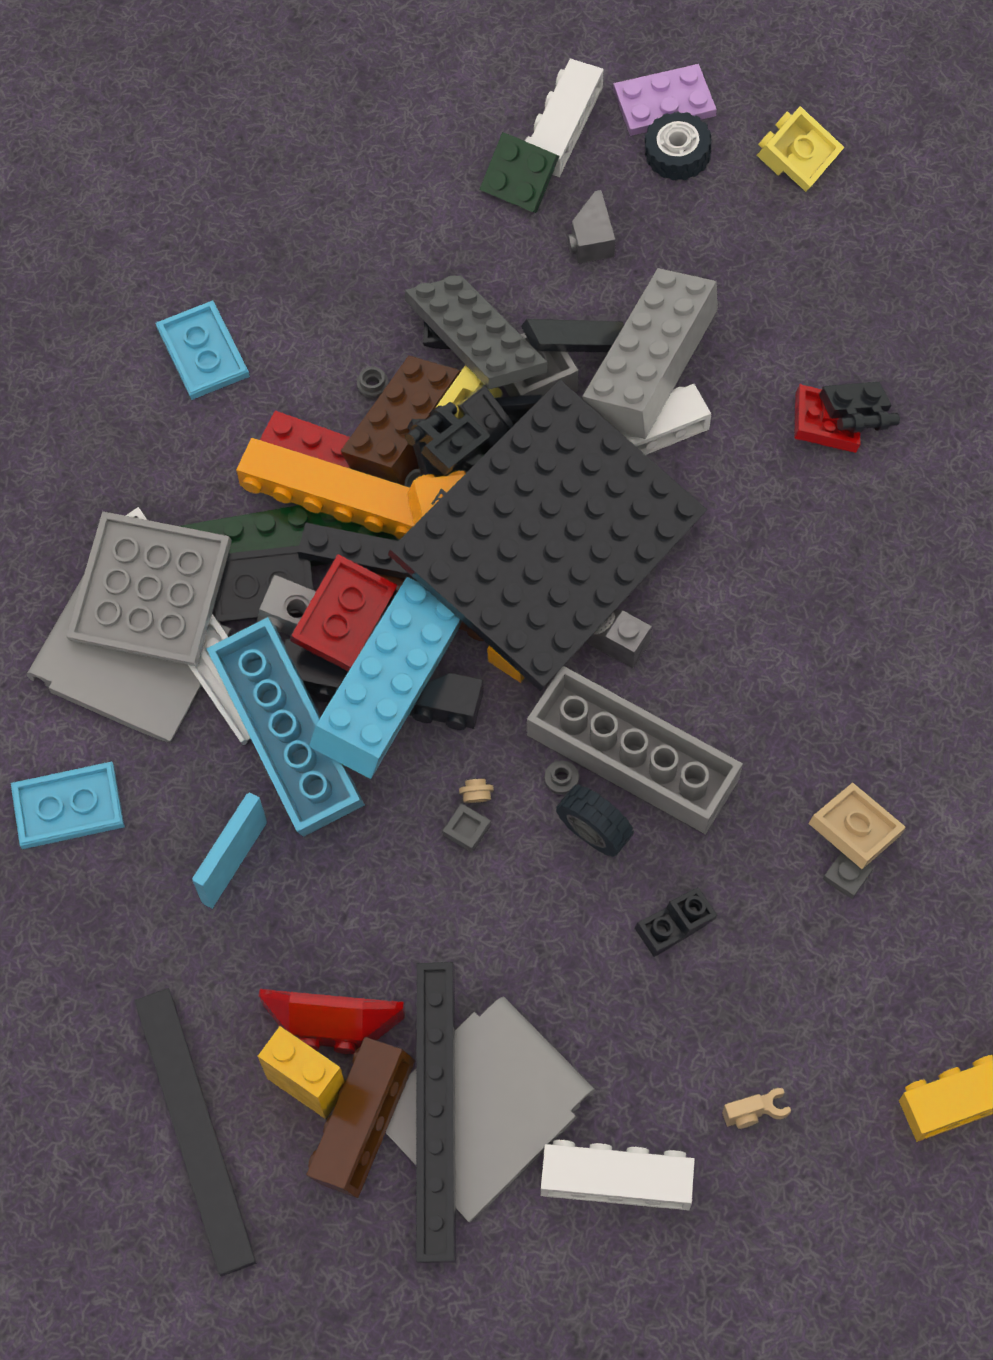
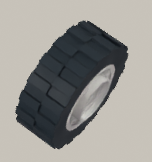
(678, 145)

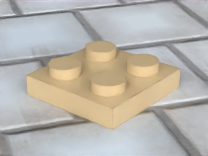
(857, 825)

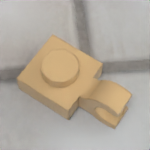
(745, 1111)

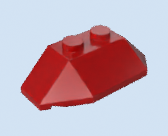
(332, 1019)

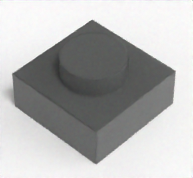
(466, 828)
(847, 875)

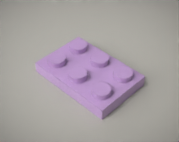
(662, 93)

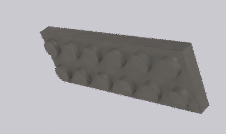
(475, 332)

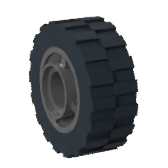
(594, 820)

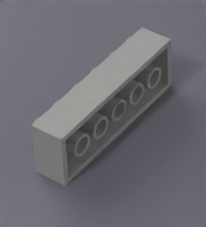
(652, 351)
(634, 749)

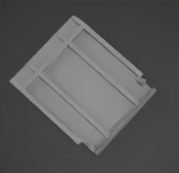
(119, 685)
(508, 1103)

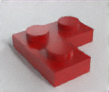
(815, 424)

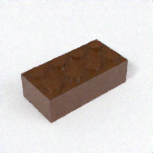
(379, 441)

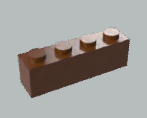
(360, 1117)

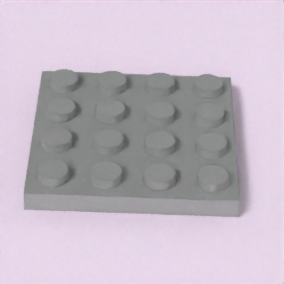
(149, 588)

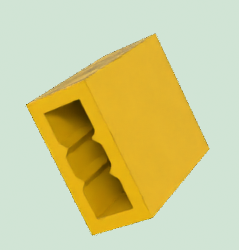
(301, 1072)

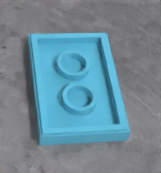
(202, 350)
(67, 805)
(229, 850)

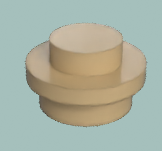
(476, 791)

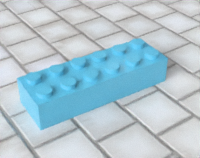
(386, 680)
(281, 725)

